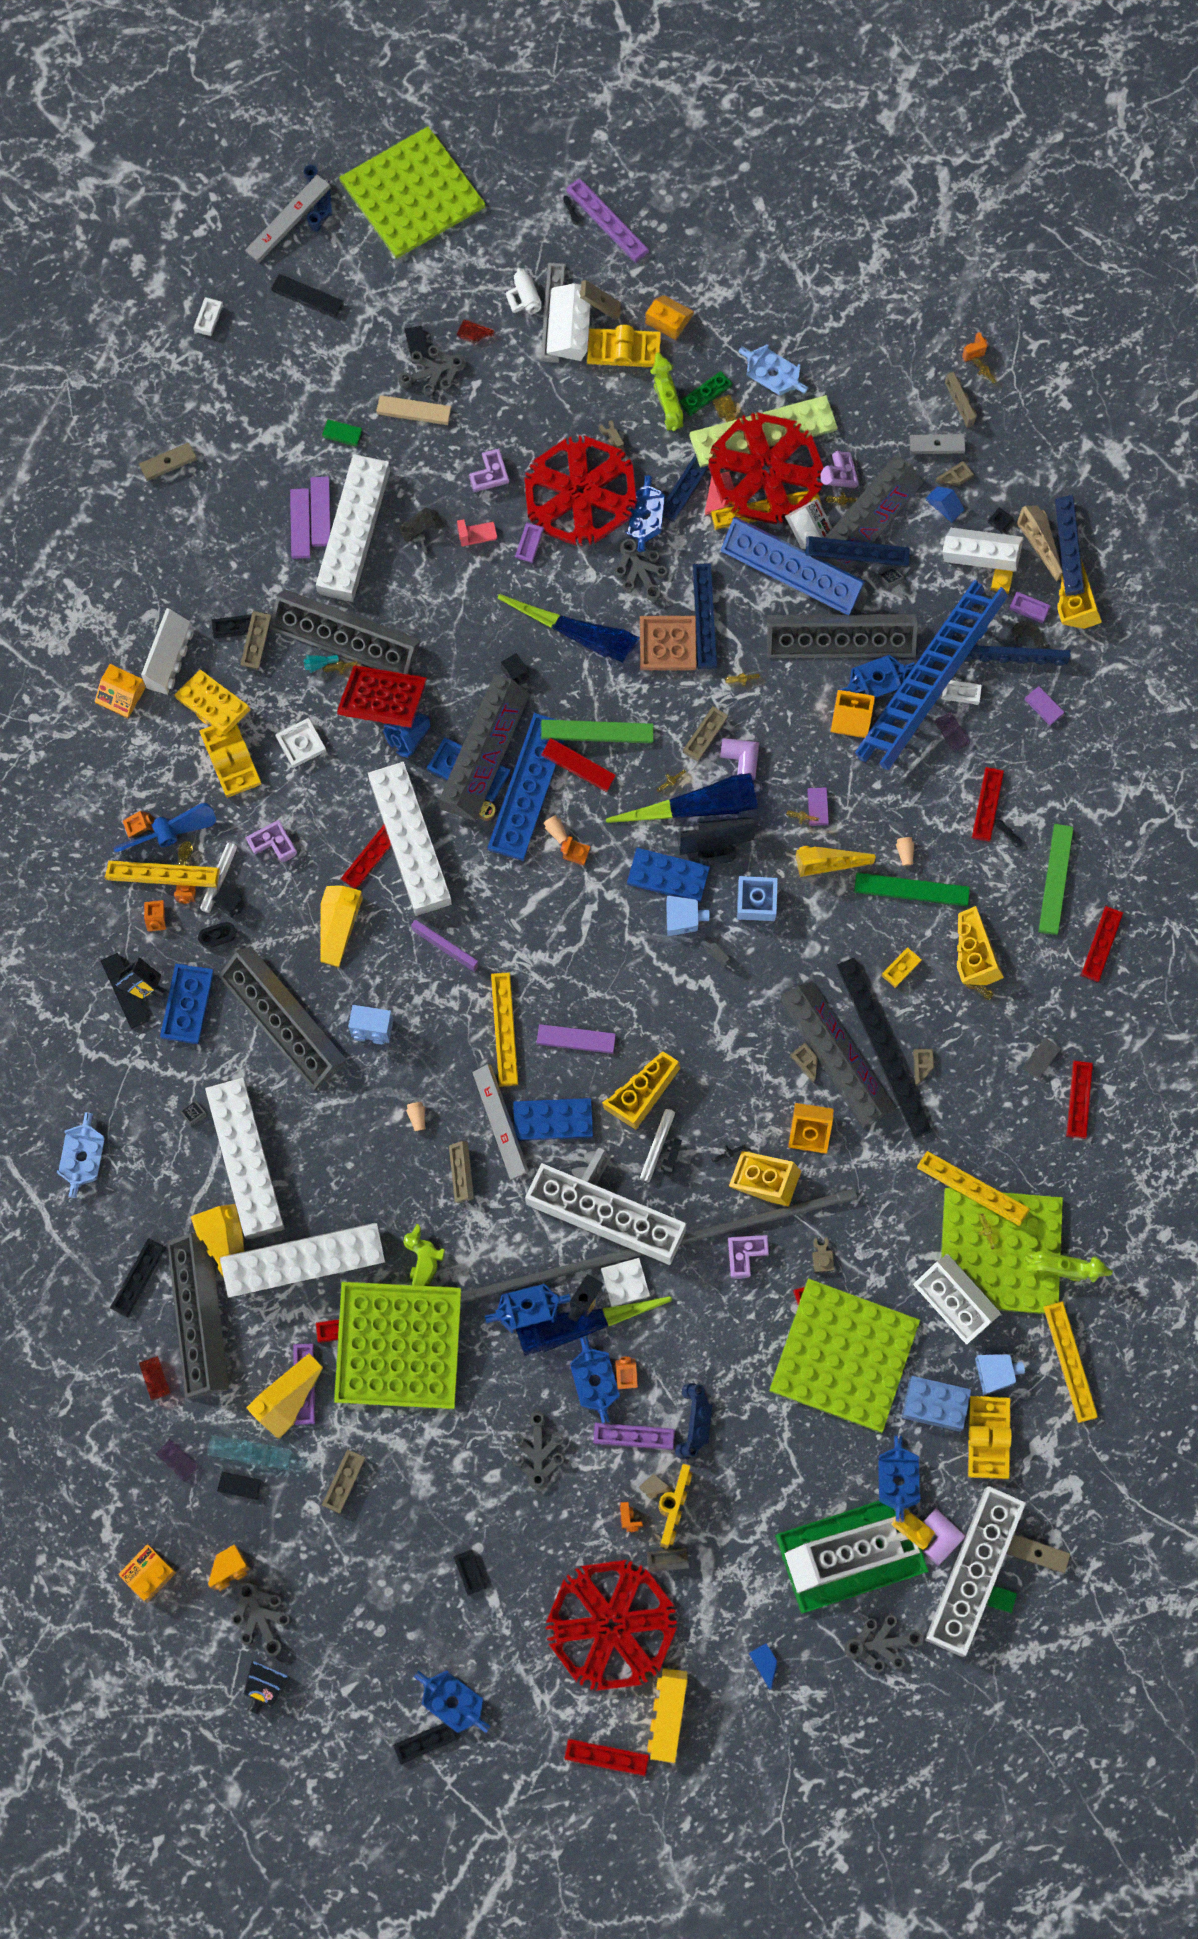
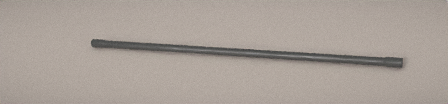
(838, 1198)

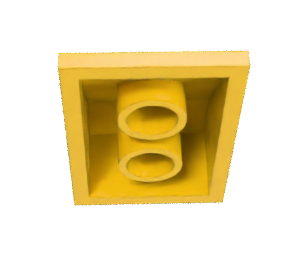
(766, 1178)

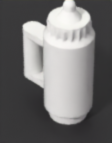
(527, 293)

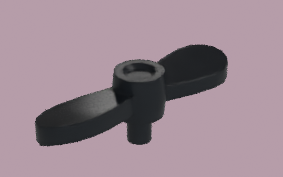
(571, 210)
(1008, 833)
(727, 1153)

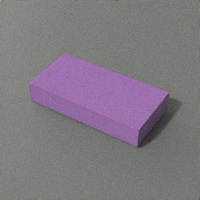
(529, 542)
(1029, 607)
(1044, 706)
(818, 806)

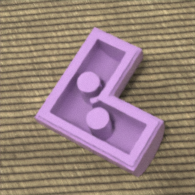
(842, 473)
(493, 475)
(743, 751)
(274, 836)
(741, 1249)
(947, 1537)

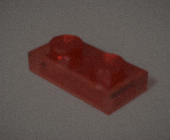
(154, 1378)

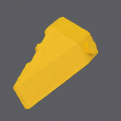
(1078, 609)
(822, 860)
(338, 917)
(976, 956)
(220, 1231)
(283, 1399)

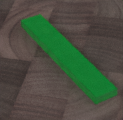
(911, 889)

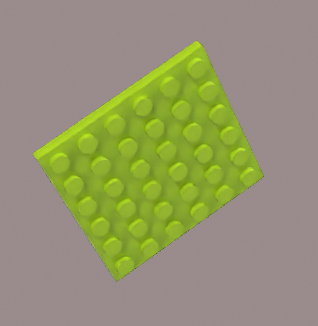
(412, 192)
(1003, 1270)
(398, 1345)
(844, 1355)

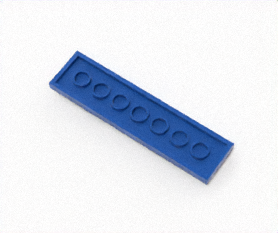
(792, 566)
(524, 795)

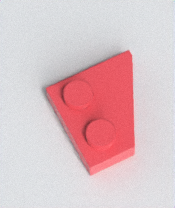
(713, 500)

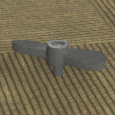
(421, 539)

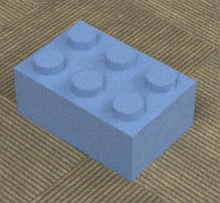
(936, 1403)

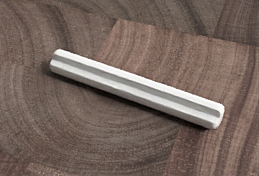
(223, 865)
(657, 1145)

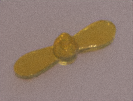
(984, 370)
(841, 499)
(340, 666)
(742, 678)
(670, 781)
(802, 816)
(986, 1231)

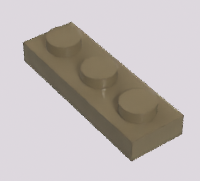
(961, 399)
(255, 640)
(705, 734)
(461, 1172)
(343, 1481)

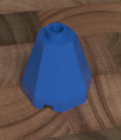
(407, 738)

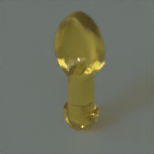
(184, 852)
(988, 994)

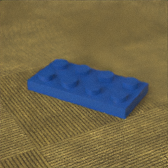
(444, 761)
(668, 875)
(187, 1004)
(553, 1119)

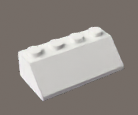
(568, 323)
(982, 549)
(167, 652)
(957, 1298)

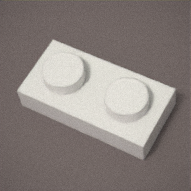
(208, 316)
(962, 692)

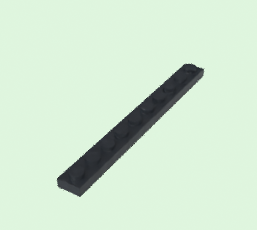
(884, 1048)

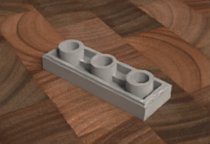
(947, 444)

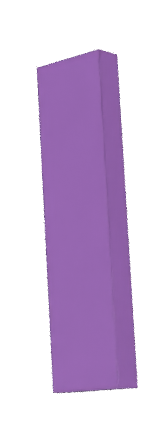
(320, 511)
(300, 523)
(444, 945)
(576, 1039)
(306, 1415)
(634, 1436)

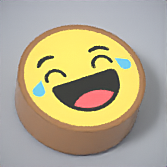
(487, 811)

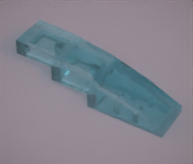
(249, 1452)

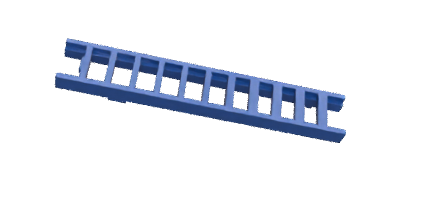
(923, 668)

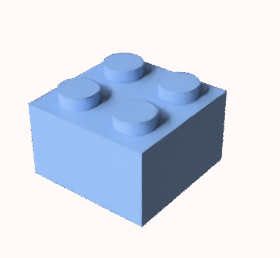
(757, 898)
(370, 1024)

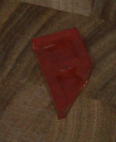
(473, 332)

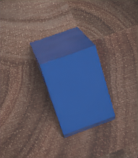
(945, 502)

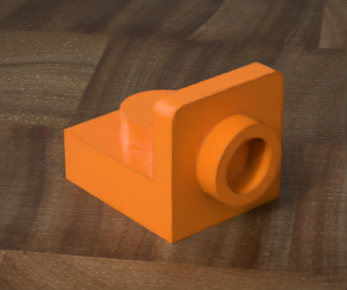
(975, 349)
(138, 823)
(575, 851)
(185, 894)
(154, 915)
(626, 1373)
(627, 1514)

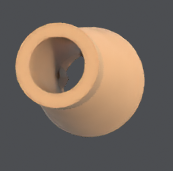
(556, 829)
(906, 850)
(416, 1113)

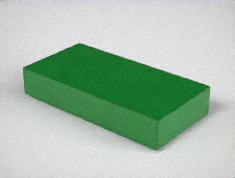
(342, 432)
(1001, 1599)

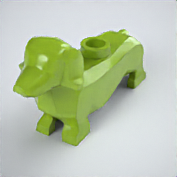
(667, 393)
(427, 1257)
(1067, 1267)

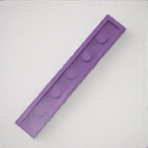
(607, 220)

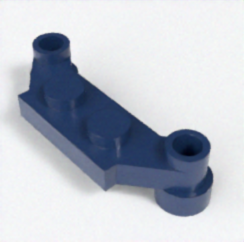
(323, 207)
(699, 1421)

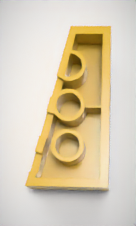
(642, 1091)
(668, 1715)

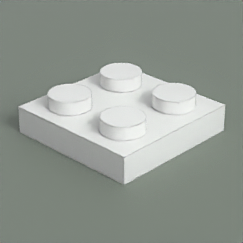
(300, 742)
(625, 1282)

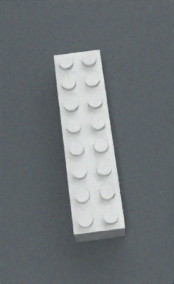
(352, 528)
(409, 839)
(244, 1159)
(605, 1214)
(302, 1259)
(975, 1571)

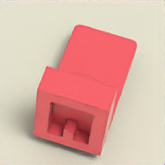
(476, 534)

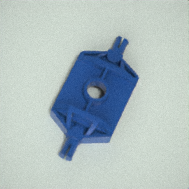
(648, 501)
(891, 670)
(514, 1316)
(589, 1364)
(901, 1464)
(442, 1687)

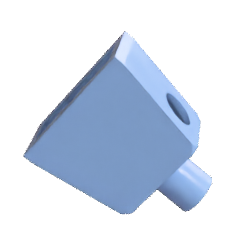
(683, 915)
(997, 1372)

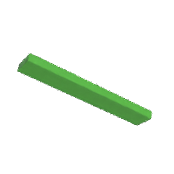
(597, 731)
(1055, 879)

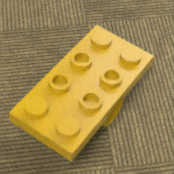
(622, 347)
(212, 702)
(230, 760)
(989, 1437)
(678, 1499)

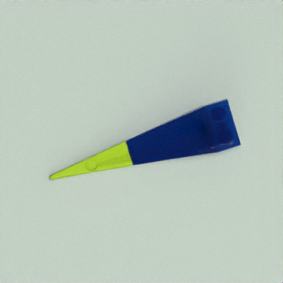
(601, 639)
(720, 798)
(550, 1335)

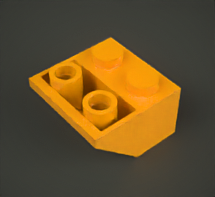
(852, 713)
(228, 1566)

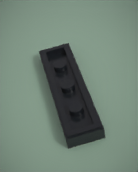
(307, 295)
(129, 1003)
(137, 1277)

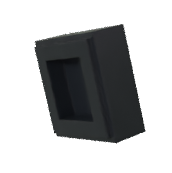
(1000, 520)

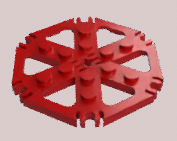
(753, 464)
(581, 503)
(618, 1607)

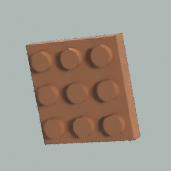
(667, 643)

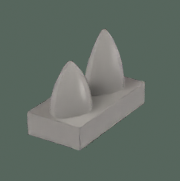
(597, 1163)

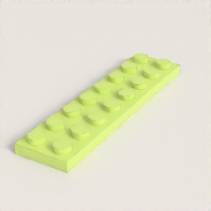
(812, 414)

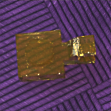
(725, 408)

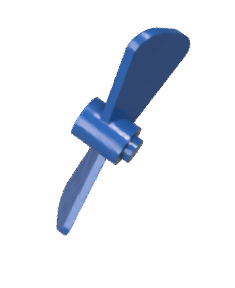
(165, 830)

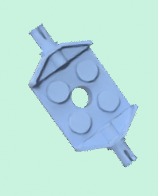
(764, 360)
(77, 1140)

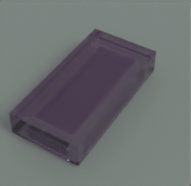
(952, 732)
(177, 1460)

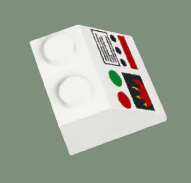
(809, 521)

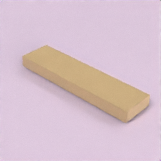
(413, 410)

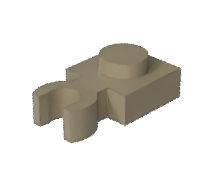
(822, 1259)

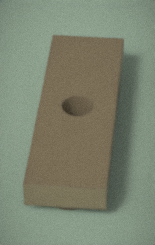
(600, 299)
(177, 457)
(1050, 1557)

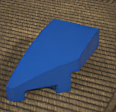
(765, 1663)

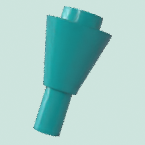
(316, 662)

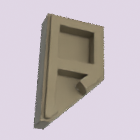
(956, 476)
(806, 1060)
(922, 1064)
(653, 1487)

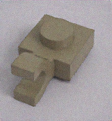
(614, 437)

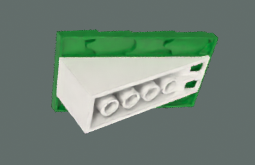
(847, 1556)

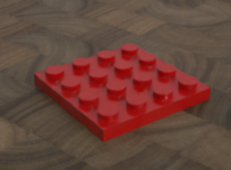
(382, 696)

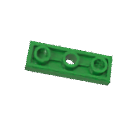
(697, 399)

